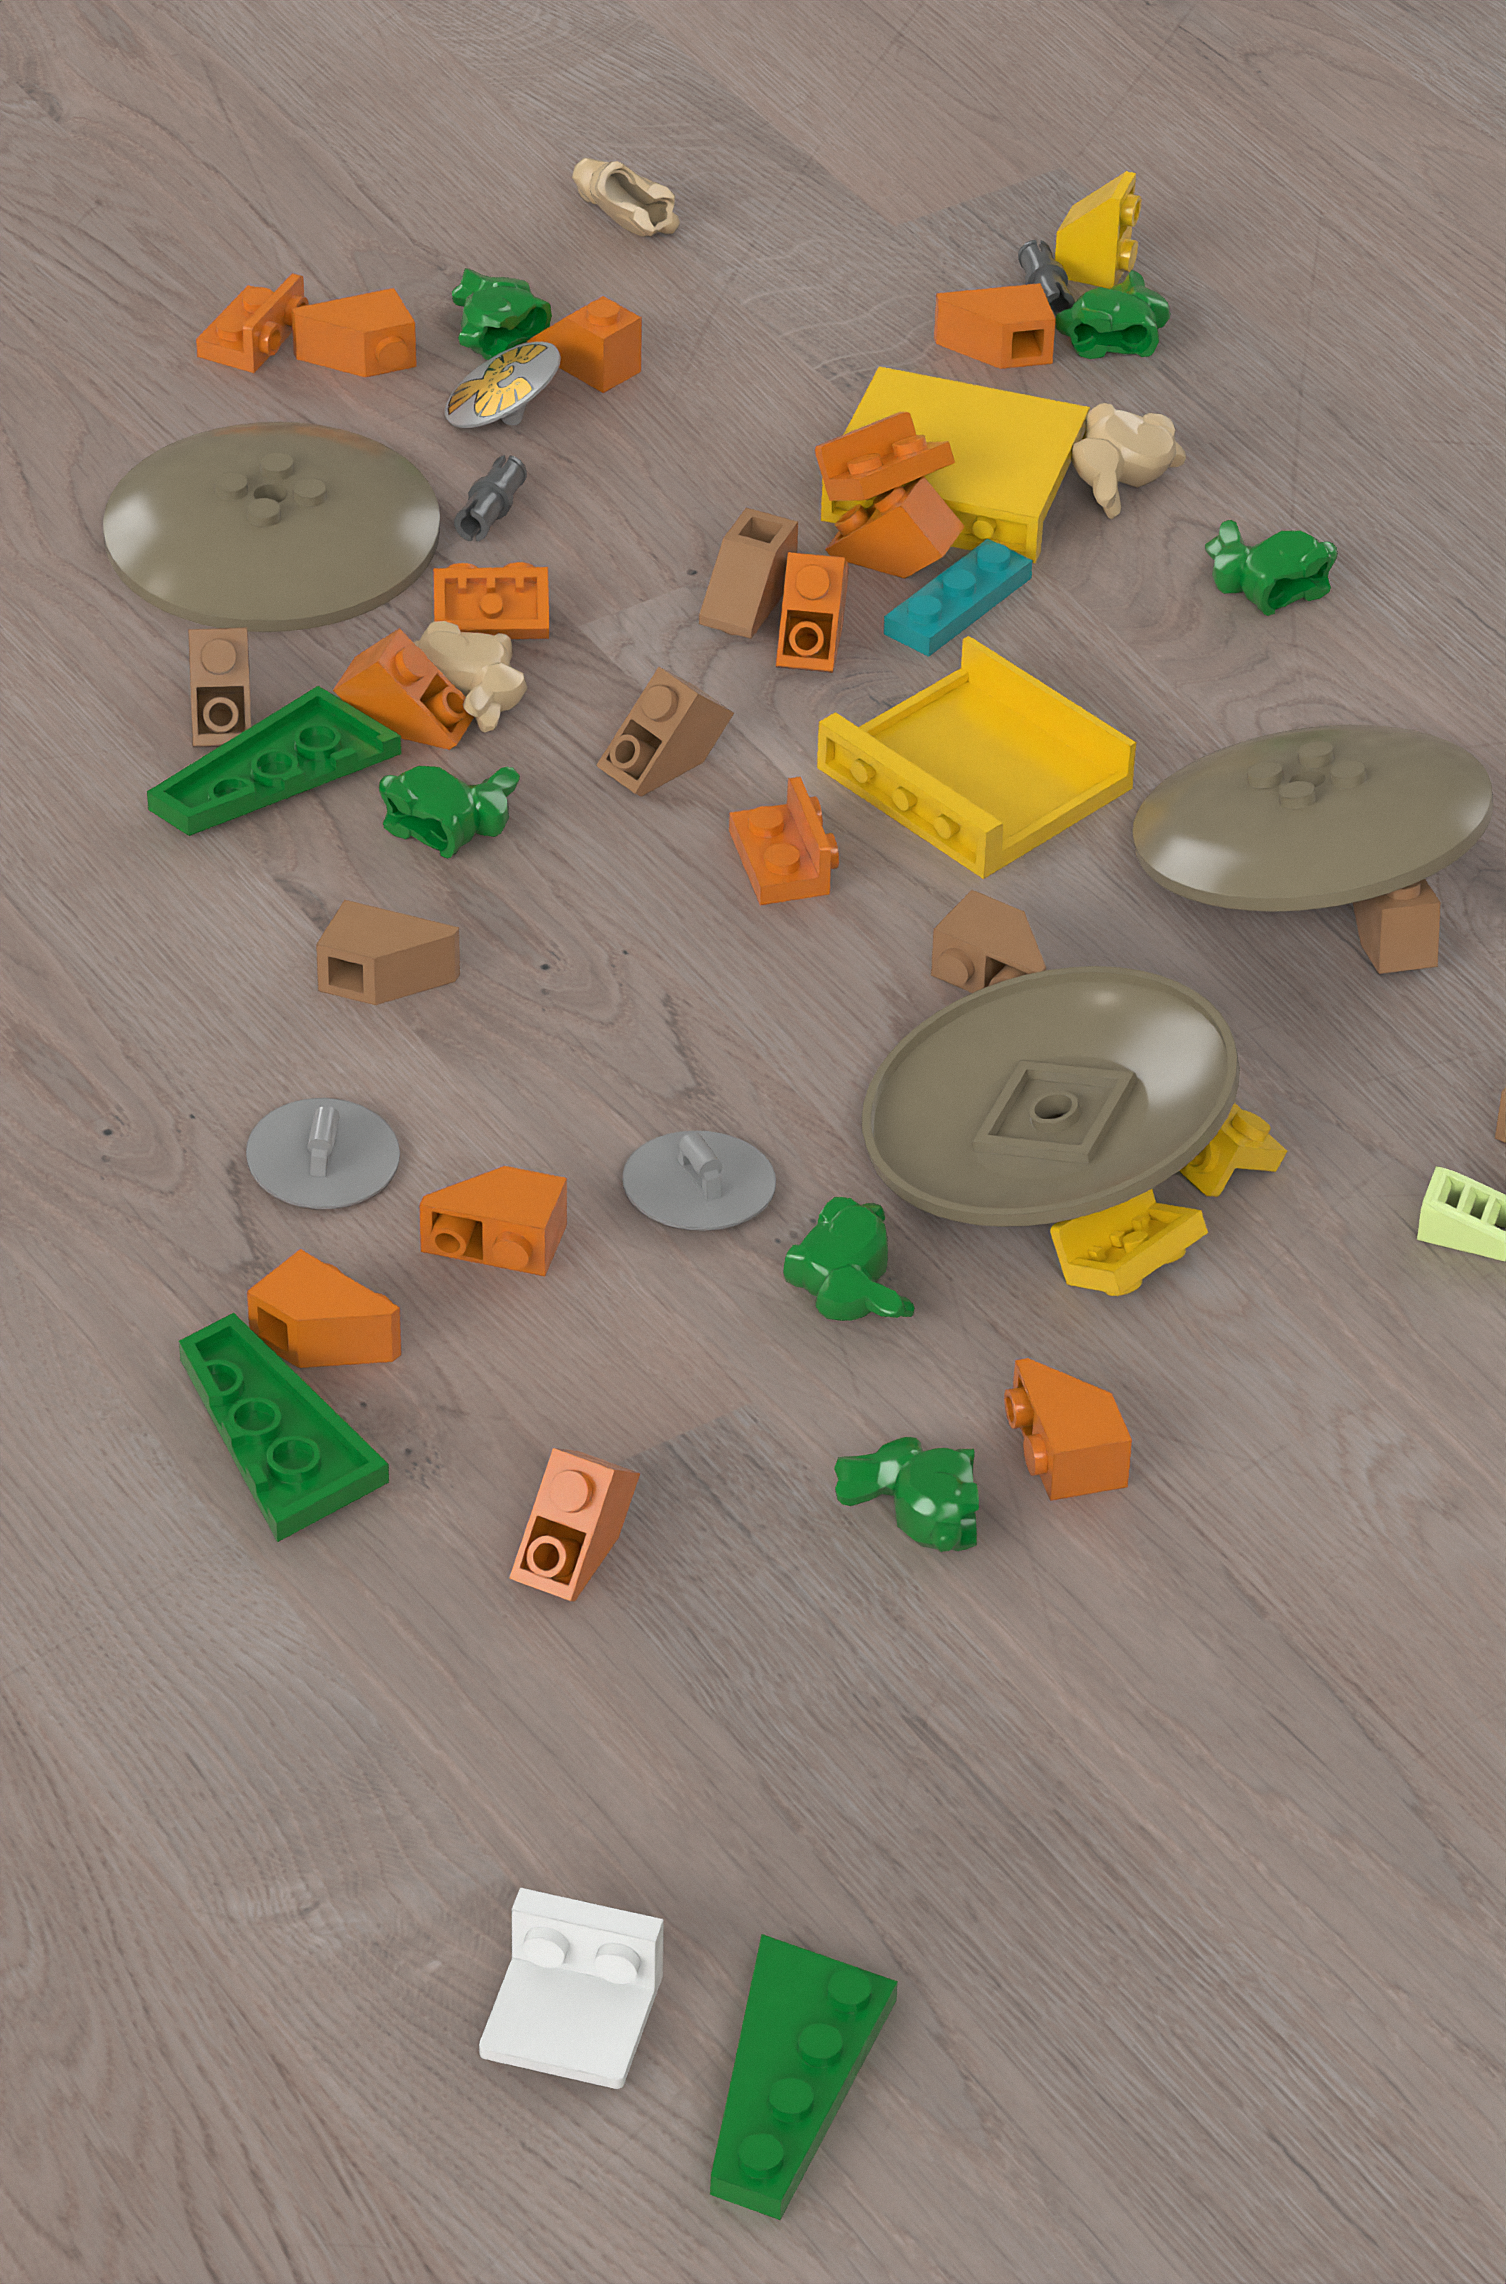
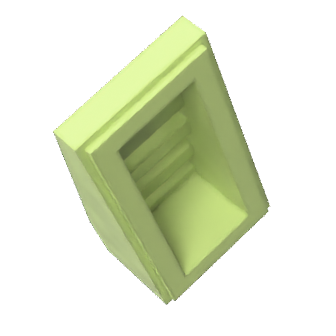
(1463, 1215)

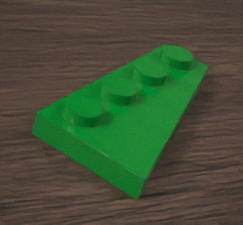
(273, 760)
(278, 1430)
(793, 2065)

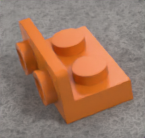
(252, 325)
(878, 458)
(494, 600)
(786, 847)

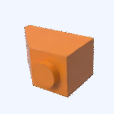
(356, 334)
(598, 343)

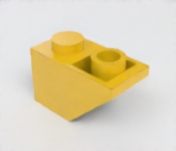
(1097, 232)

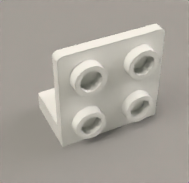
(575, 1989)

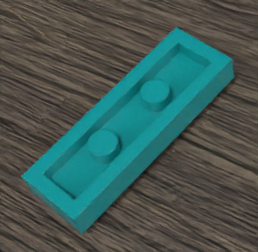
(957, 597)

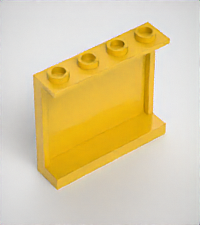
(1004, 448)
(981, 761)

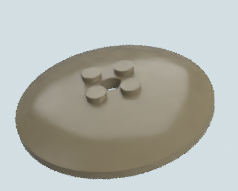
(271, 526)
(1313, 817)
(976, 1092)

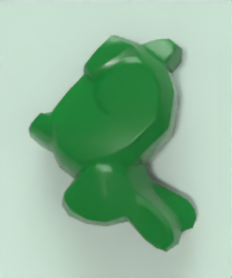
(498, 313)
(1115, 319)
(1273, 571)
(444, 809)
(844, 1261)
(929, 1488)

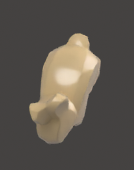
(627, 197)
(1124, 450)
(477, 667)

